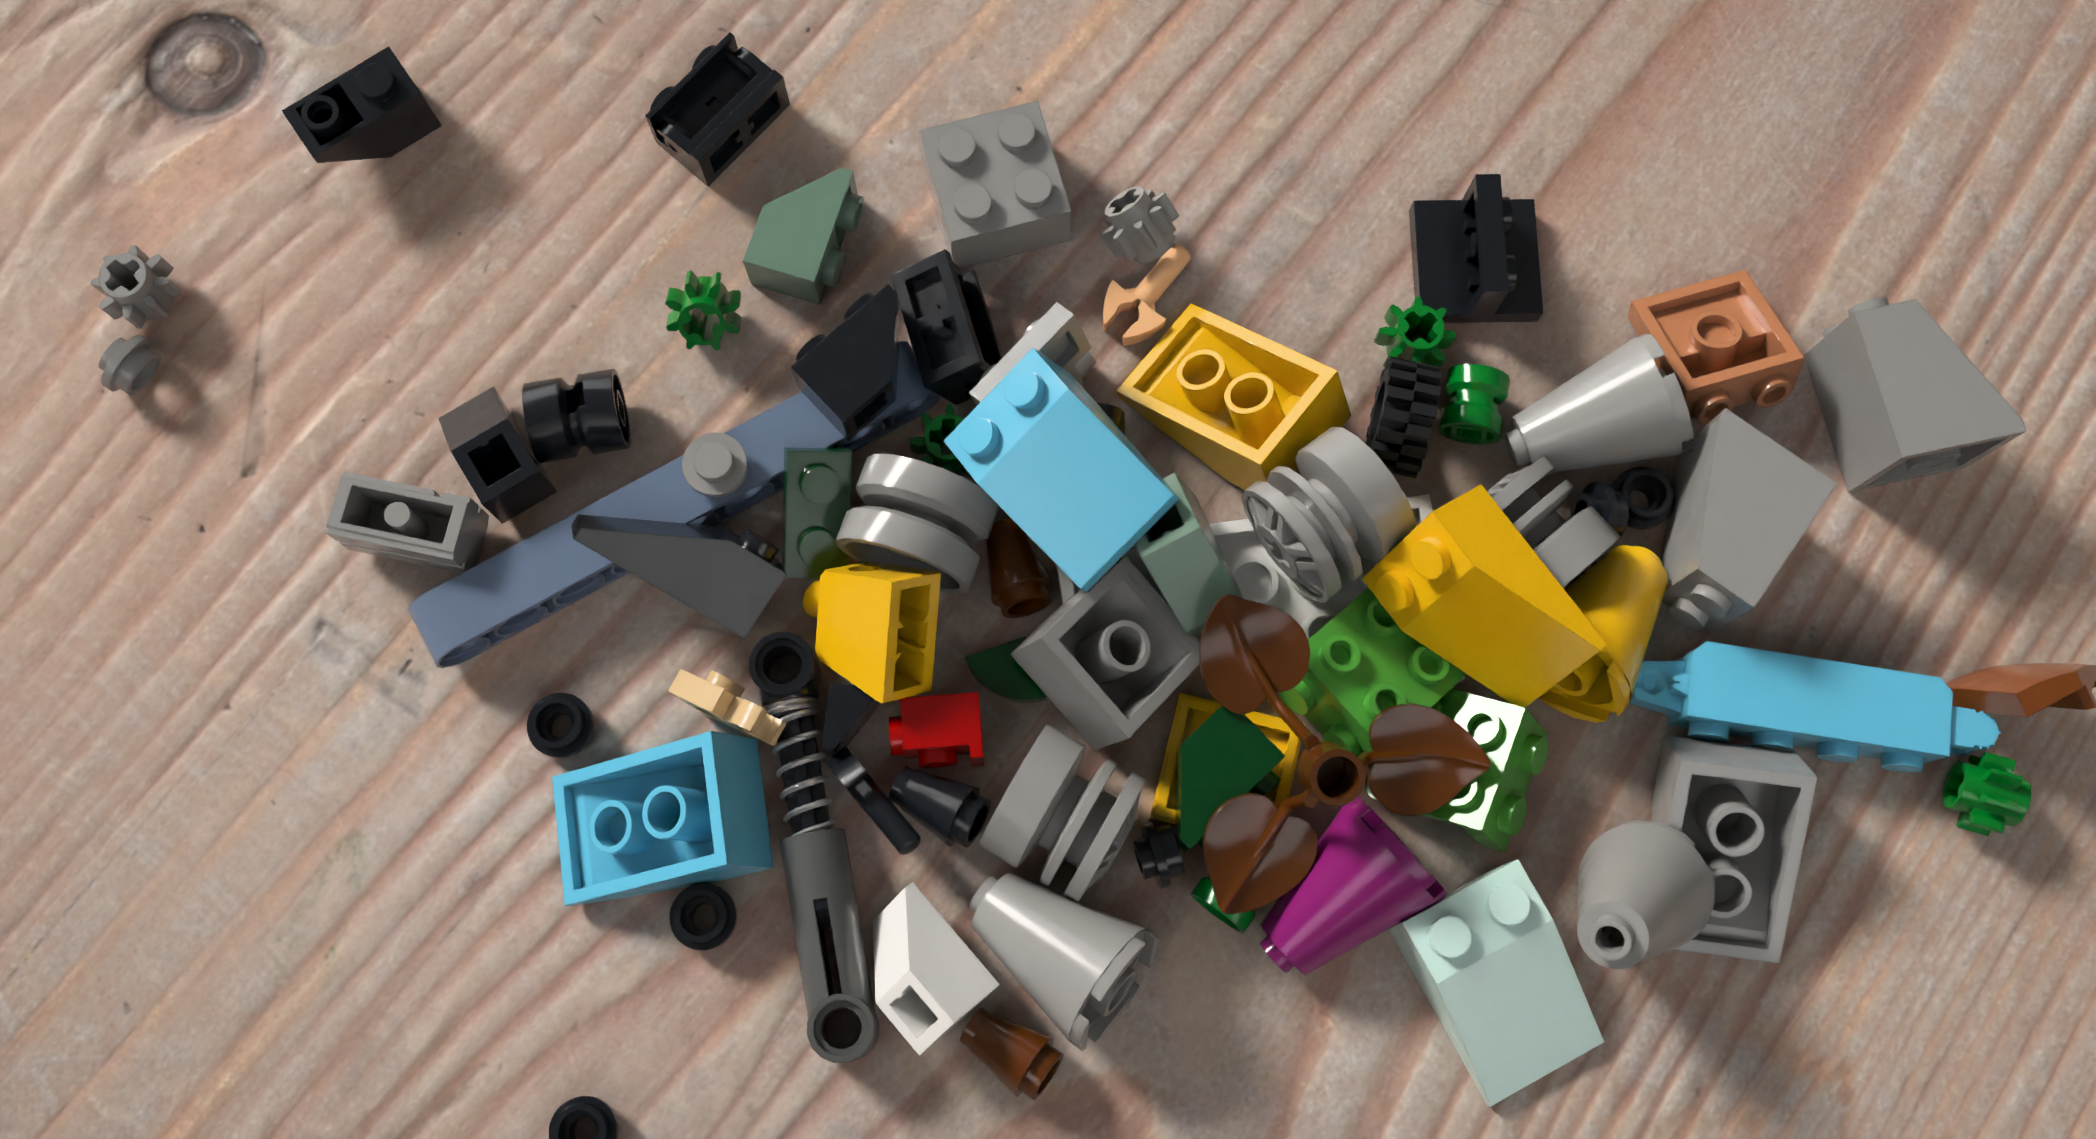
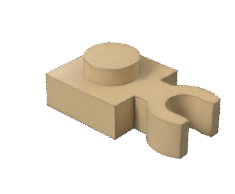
(720, 700)

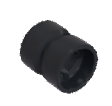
(569, 417)

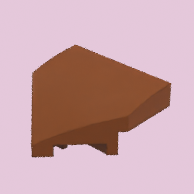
(2026, 688)

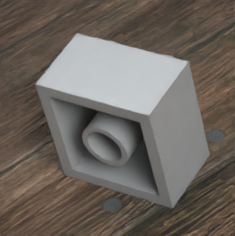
(996, 184)

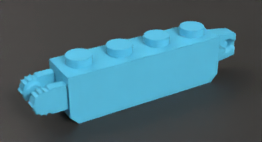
(1812, 705)

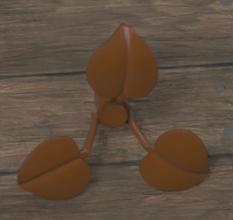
(1415, 761)

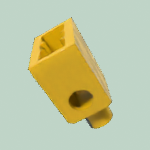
(877, 626)

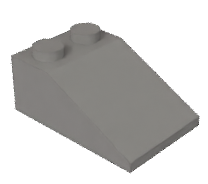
(1750, 825)

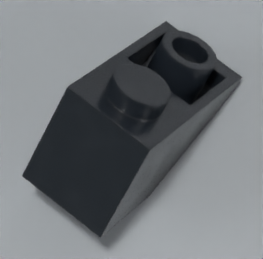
(363, 113)
(855, 366)
(495, 456)

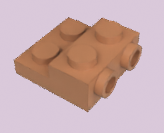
(1720, 344)

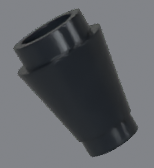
(942, 805)

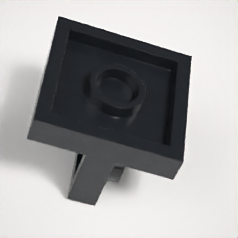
(1477, 255)

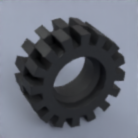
(1404, 414)

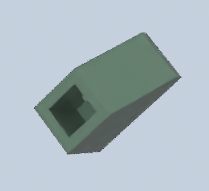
(802, 235)
(1187, 559)

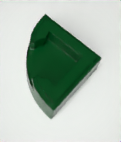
(1003, 675)

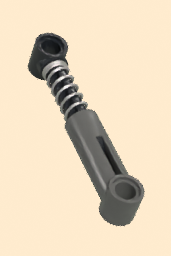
(815, 856)

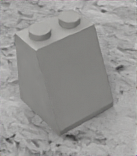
(1903, 397)
(1734, 520)

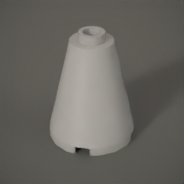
(1606, 414)
(1641, 894)
(1063, 953)

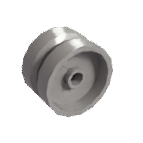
(918, 519)

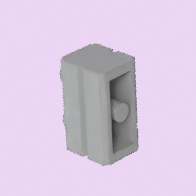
(407, 523)

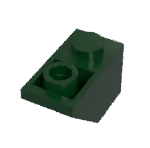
(1216, 764)

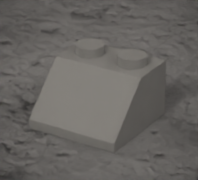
(1110, 655)

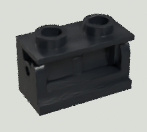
(717, 109)
(946, 325)

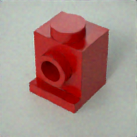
(938, 729)

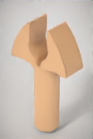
(1145, 297)

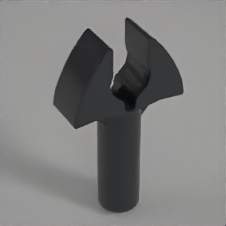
(873, 801)

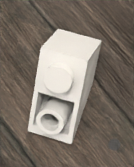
(924, 970)

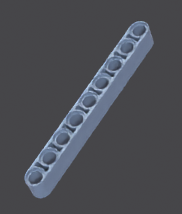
(556, 570)

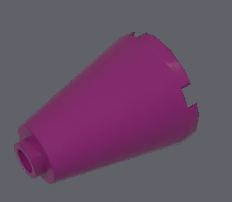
(1353, 892)

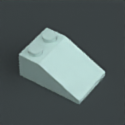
(1500, 981)

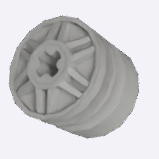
(1329, 513)
(1561, 544)
(1062, 813)

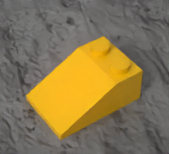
(1234, 396)
(1484, 600)

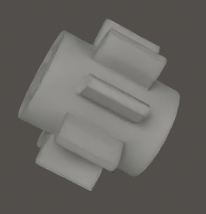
(1140, 224)
(136, 286)

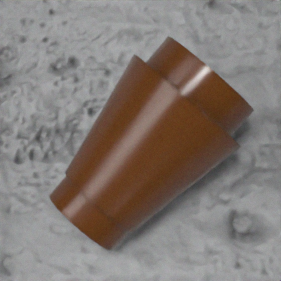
(1015, 572)
(1012, 1052)

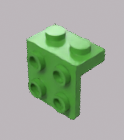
(1362, 668)
(1517, 749)

